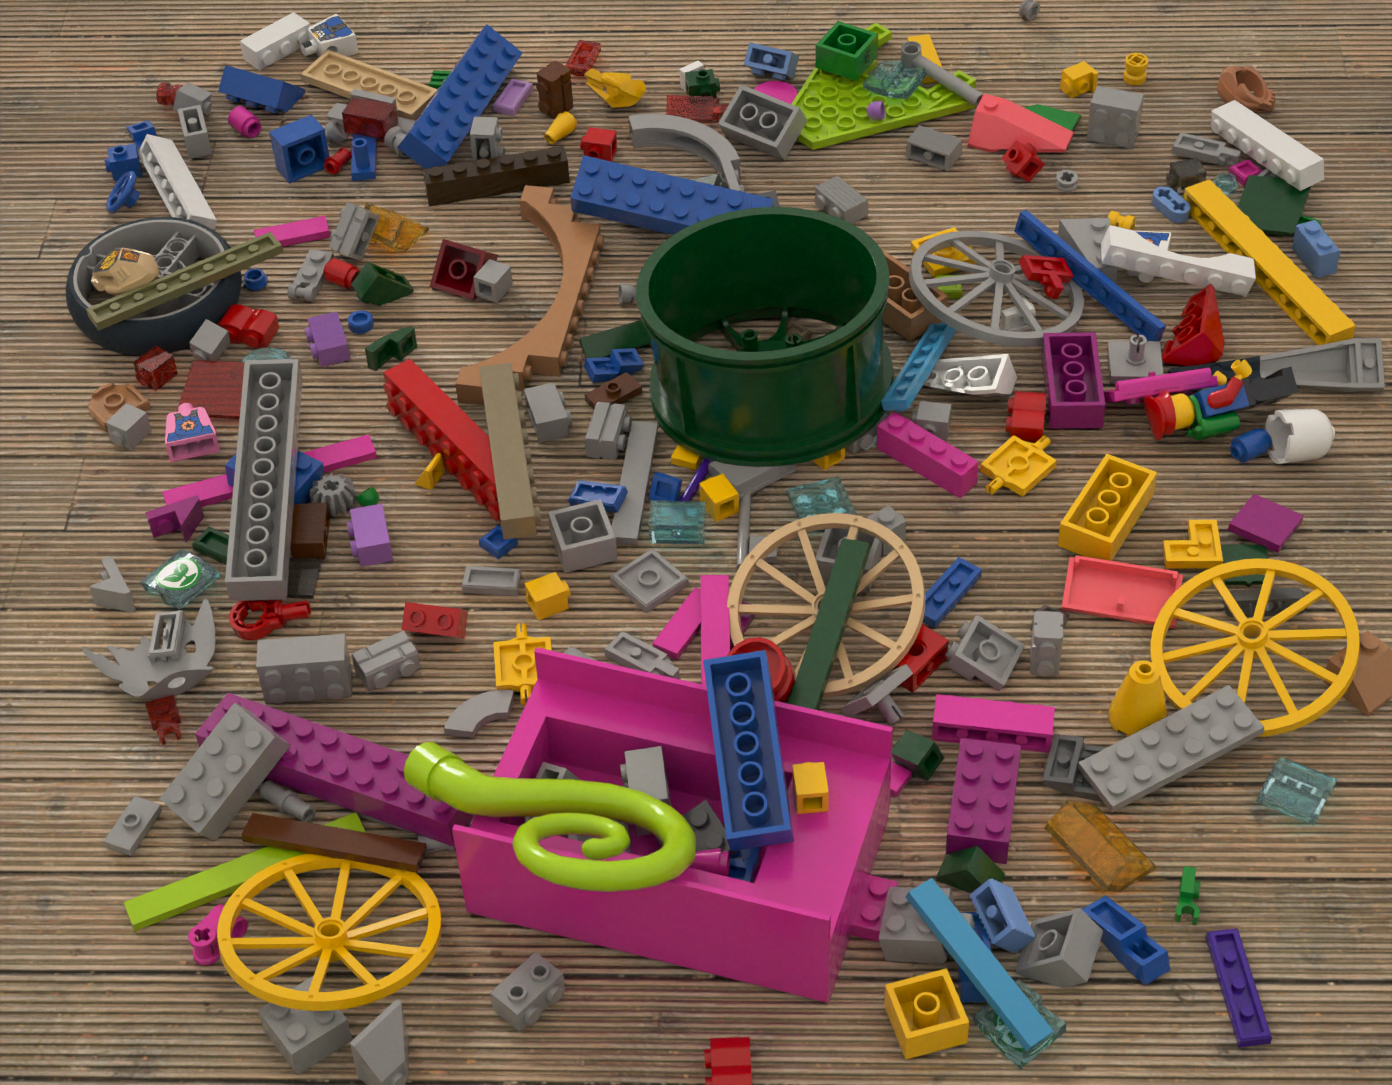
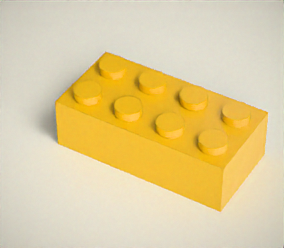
(1107, 508)

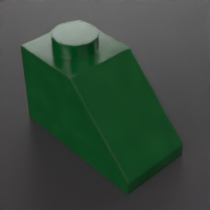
(380, 285)

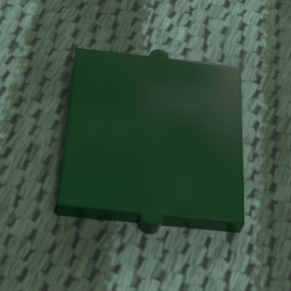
(1240, 552)

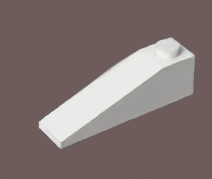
(974, 375)

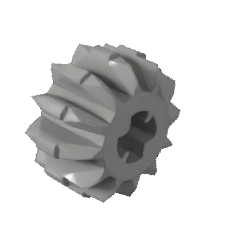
(335, 491)

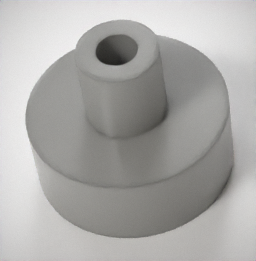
(336, 131)

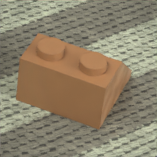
(1373, 676)

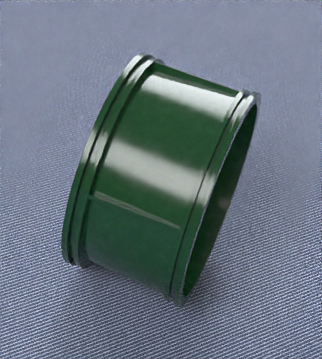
(771, 396)

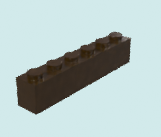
(496, 175)

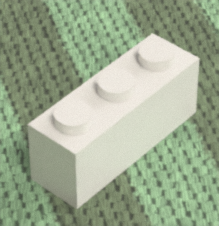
(275, 41)

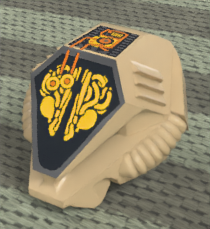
(124, 271)

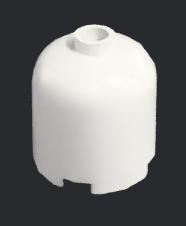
(1299, 435)

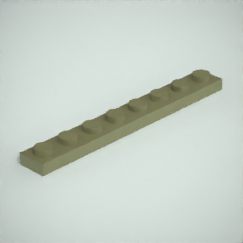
(184, 281)

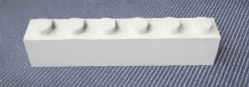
(1267, 145)
(175, 181)

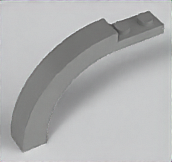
(690, 136)

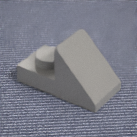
(113, 589)

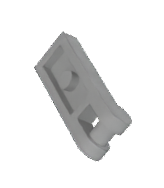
(310, 275)

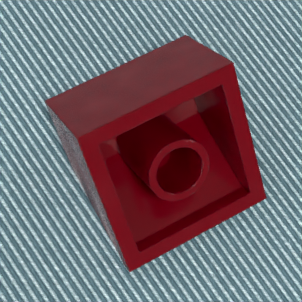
(457, 267)

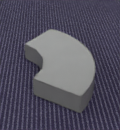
(478, 711)

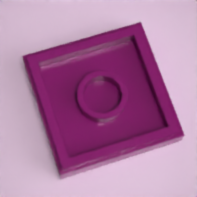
(1265, 523)

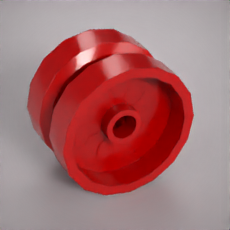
(780, 666)

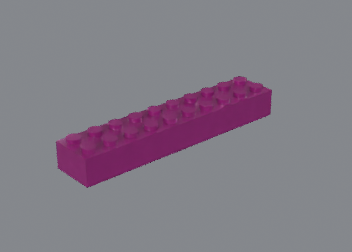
(347, 772)

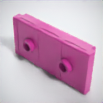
(1178, 382)

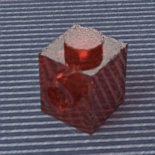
(155, 368)

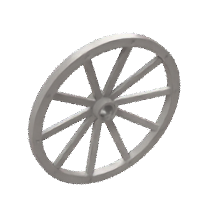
(999, 278)

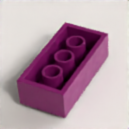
(1073, 380)
(983, 798)

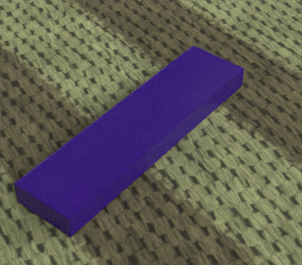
(1238, 988)

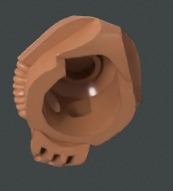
(1236, 85)

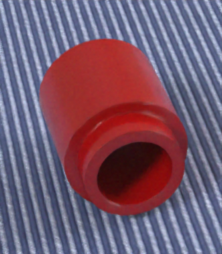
(340, 273)

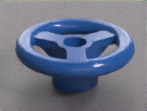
(123, 193)

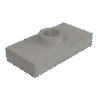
(132, 826)

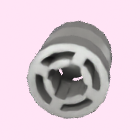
(393, 139)

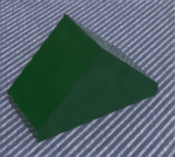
(968, 869)

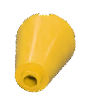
(1138, 699)

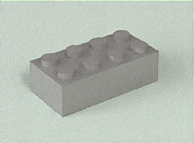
(224, 772)

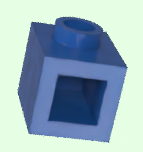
(123, 159)

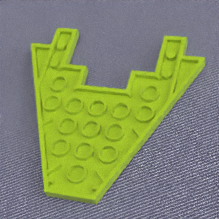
(838, 105)

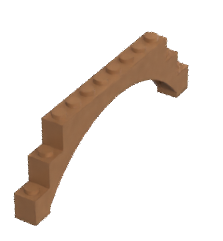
(547, 344)

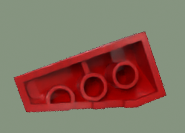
(1199, 334)

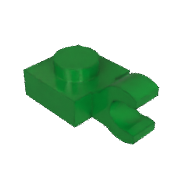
(1188, 890)

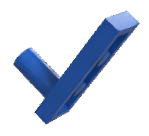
(363, 157)

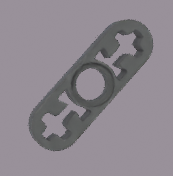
(1285, 596)

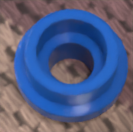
(255, 279)

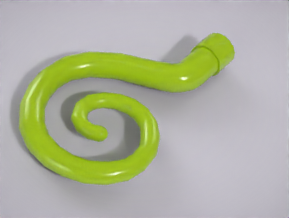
(563, 809)

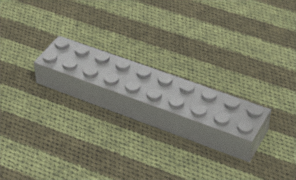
(264, 481)

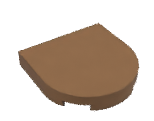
(111, 398)

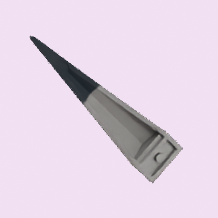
(1334, 366)

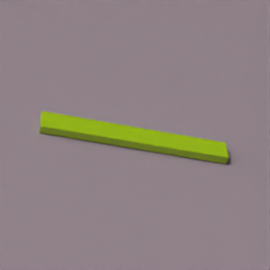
(213, 882)

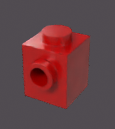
(599, 143)

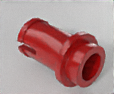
(334, 163)

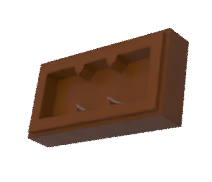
(615, 391)

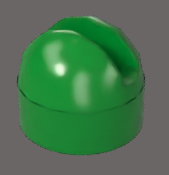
(368, 497)

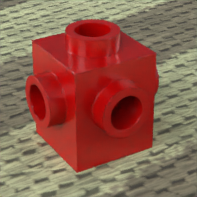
(1019, 157)

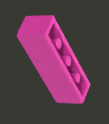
(927, 454)
(993, 721)

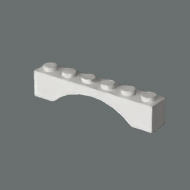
(1132, 252)

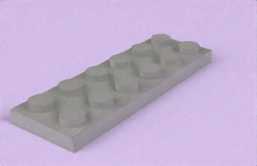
(1170, 748)

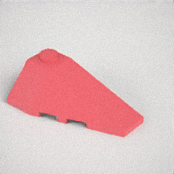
(1002, 122)

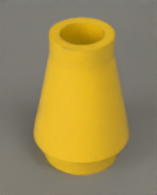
(561, 127)

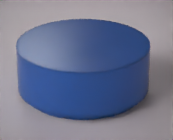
(360, 322)

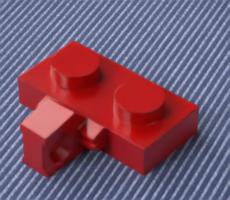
(1048, 271)

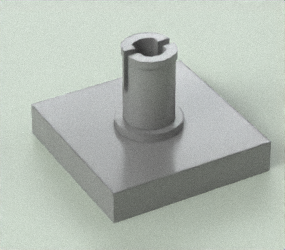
(1133, 358)
(879, 695)

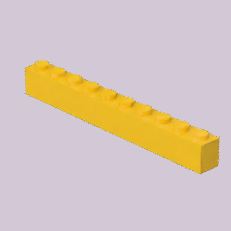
(1273, 269)

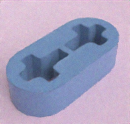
(1171, 204)

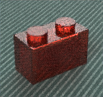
(369, 117)

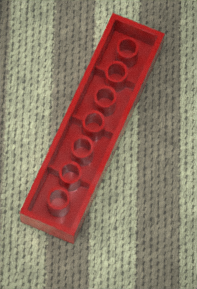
(443, 430)

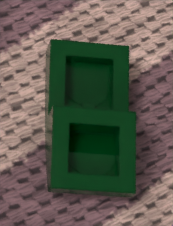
(396, 345)

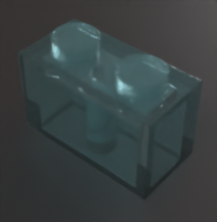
(677, 522)

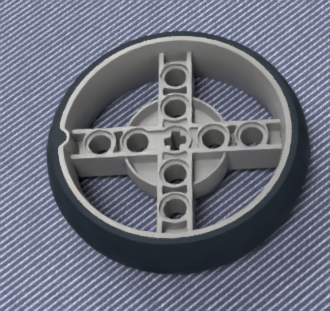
(174, 246)

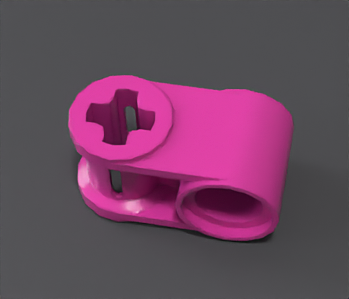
(207, 936)

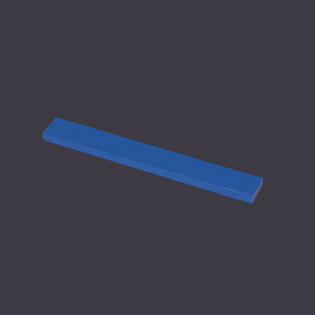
(1090, 278)

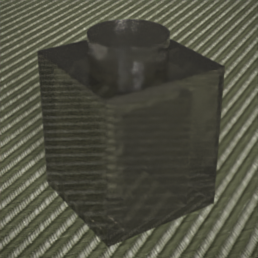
(1185, 174)

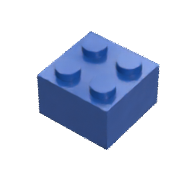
(299, 148)

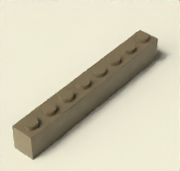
(508, 451)

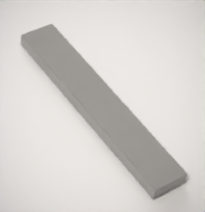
(635, 477)

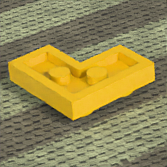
(1200, 551)

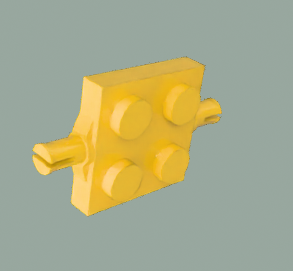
(1018, 465)
(516, 662)

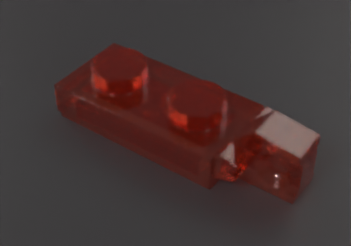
(695, 107)

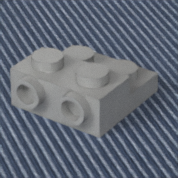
(984, 652)

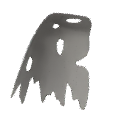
(171, 676)

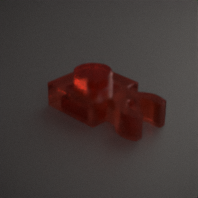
(164, 717)

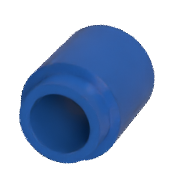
(1250, 445)

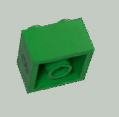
(846, 50)

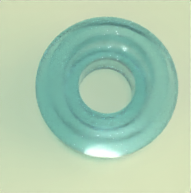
(1226, 182)

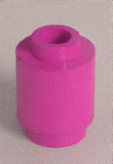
(244, 122)

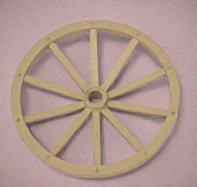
(800, 528)

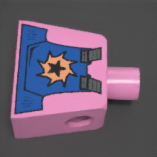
(190, 433)

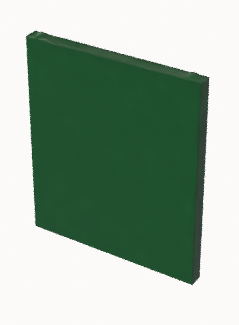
(1273, 204)

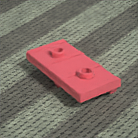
(1118, 589)

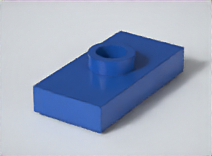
(610, 494)

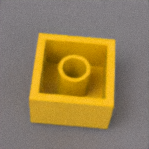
(926, 1013)

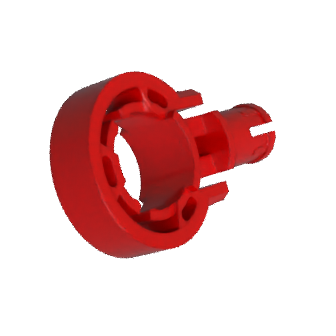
(274, 616)

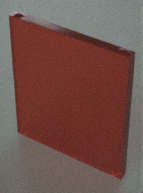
(215, 388)

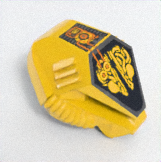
(620, 89)

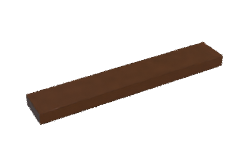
(334, 842)

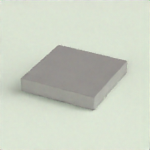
(649, 580)

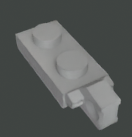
(1205, 150)
(640, 656)

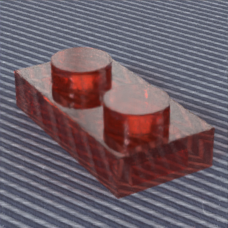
(583, 57)

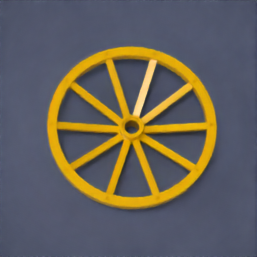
(1265, 638)
(330, 936)

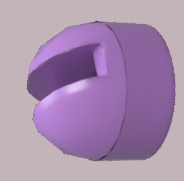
(876, 110)

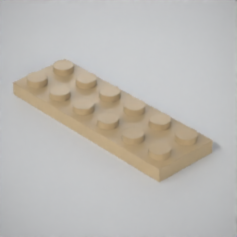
(343, 74)

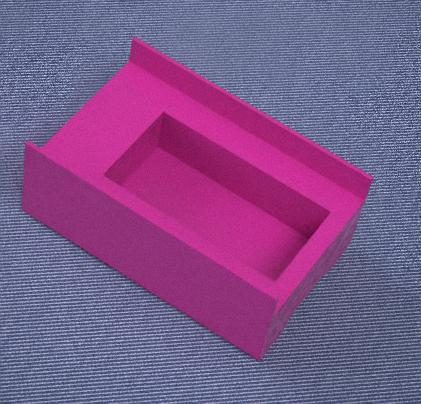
(771, 933)

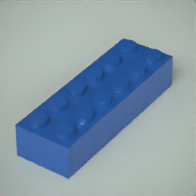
(748, 751)

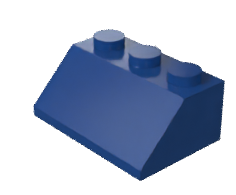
(258, 90)

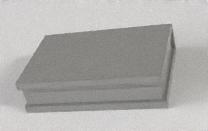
(749, 479)

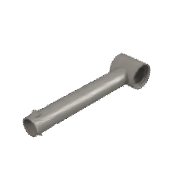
(912, 58)

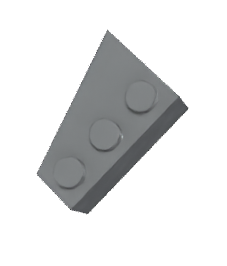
(1086, 238)

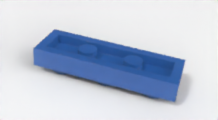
(949, 590)

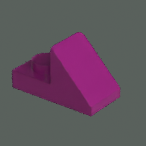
(179, 515)

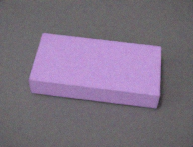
(512, 97)

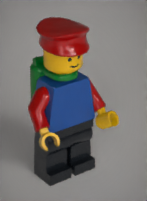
(1216, 408)

